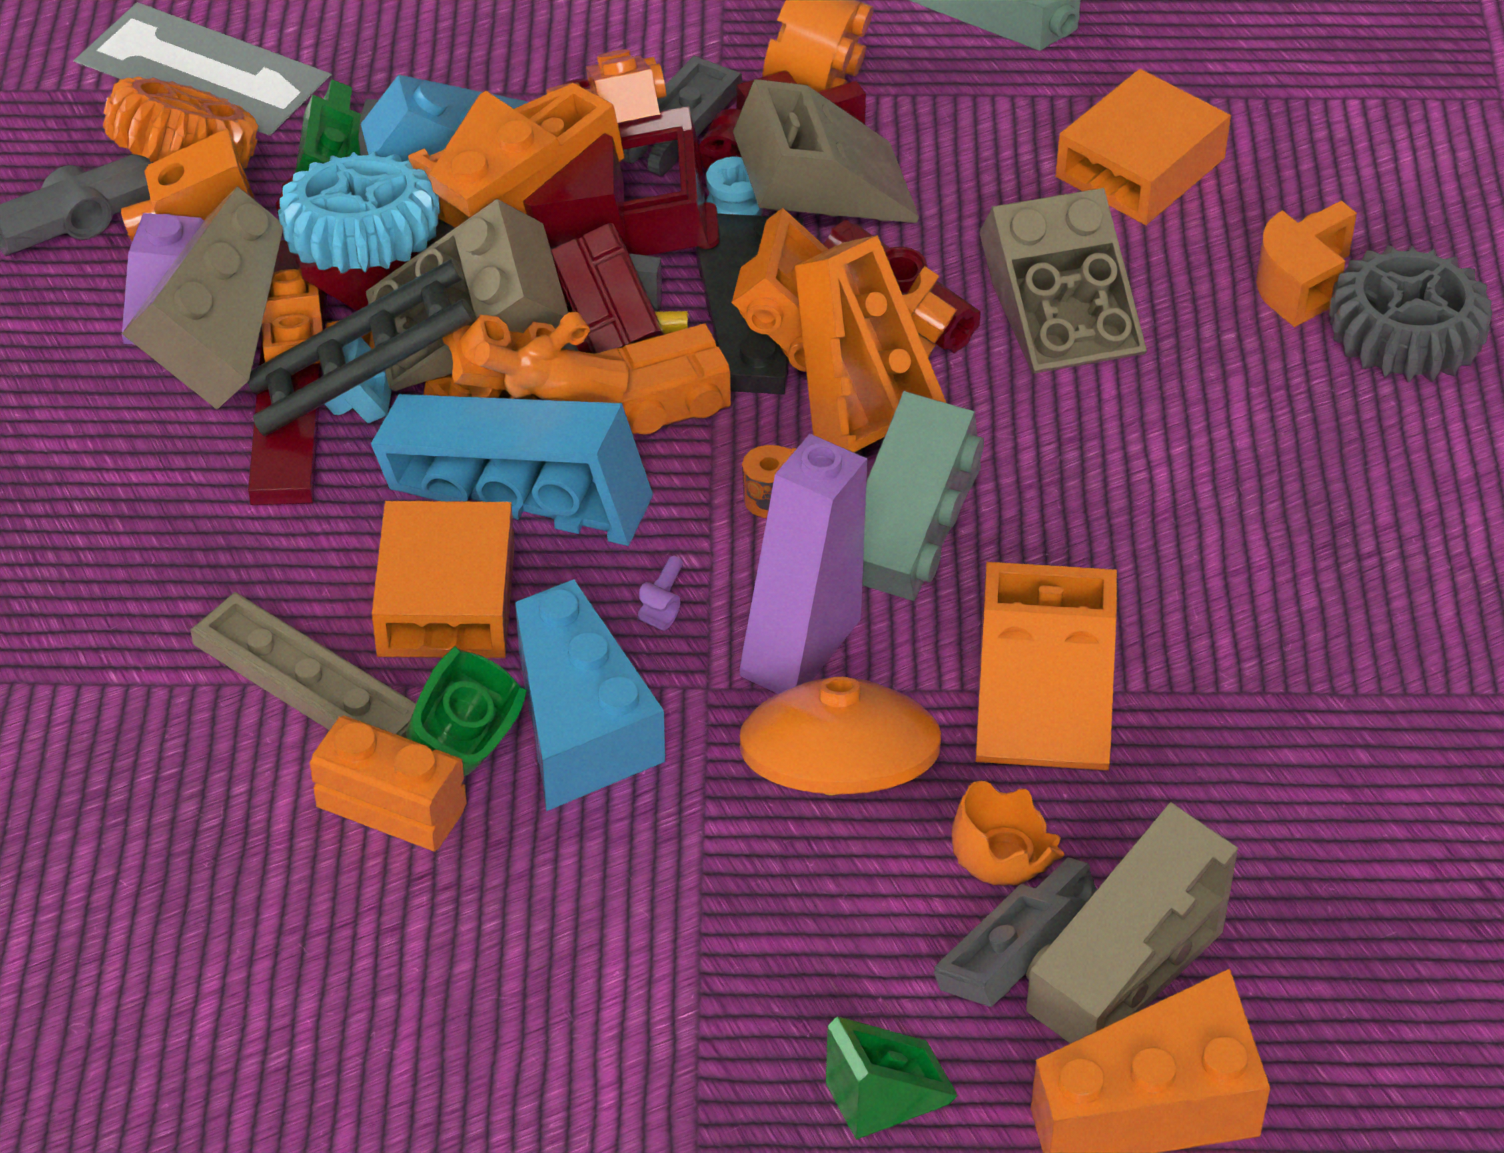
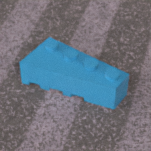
(541, 455)

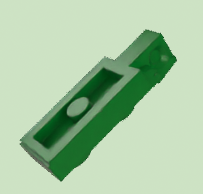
(328, 128)

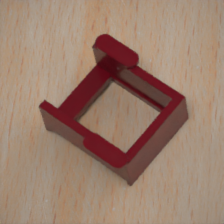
(675, 218)

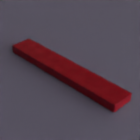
(285, 460)

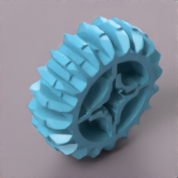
(358, 212)

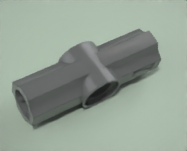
(73, 203)

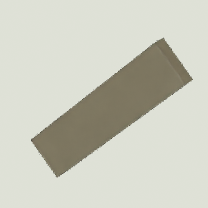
(298, 668)

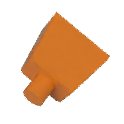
(191, 181)

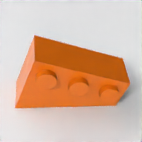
(567, 113)
(858, 344)
(1156, 1079)

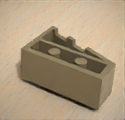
(213, 300)

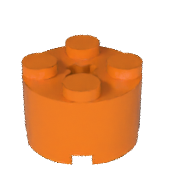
(819, 41)

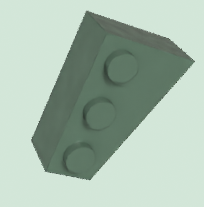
(917, 492)

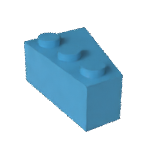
(584, 697)

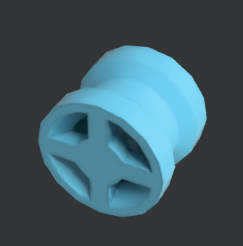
(731, 188)

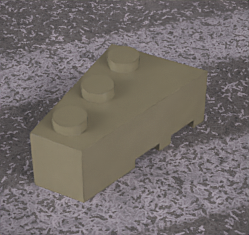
(1136, 929)

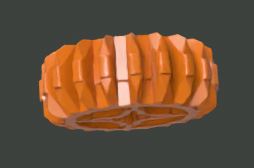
(164, 117)

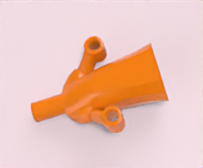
(555, 372)

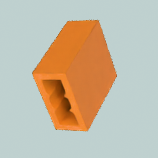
(1143, 145)
(443, 578)

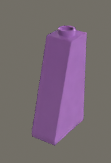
(807, 566)

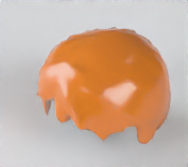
(1002, 836)

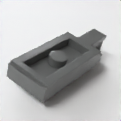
(1009, 938)

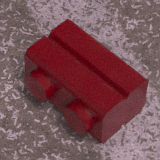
(605, 290)

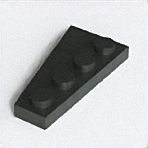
(753, 358)

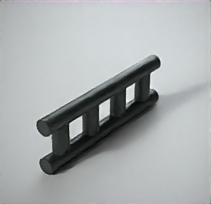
(388, 350)

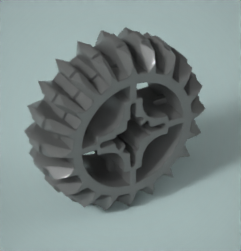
(1410, 313)

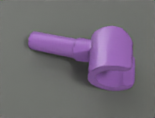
(659, 604)

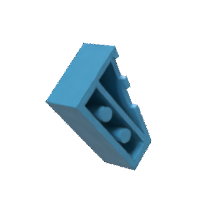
(418, 116)

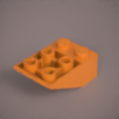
(1047, 666)

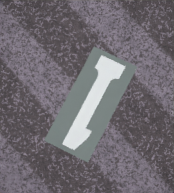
(174, 49)

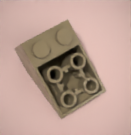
(818, 157)
(505, 276)
(1062, 280)

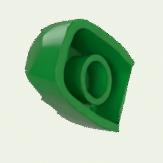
(466, 707)

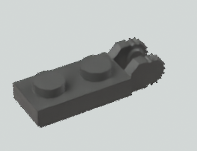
(706, 91)

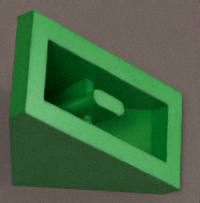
(882, 1076)

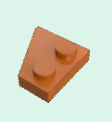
(491, 155)

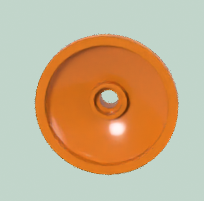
(840, 737)

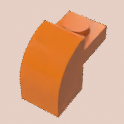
(1304, 261)

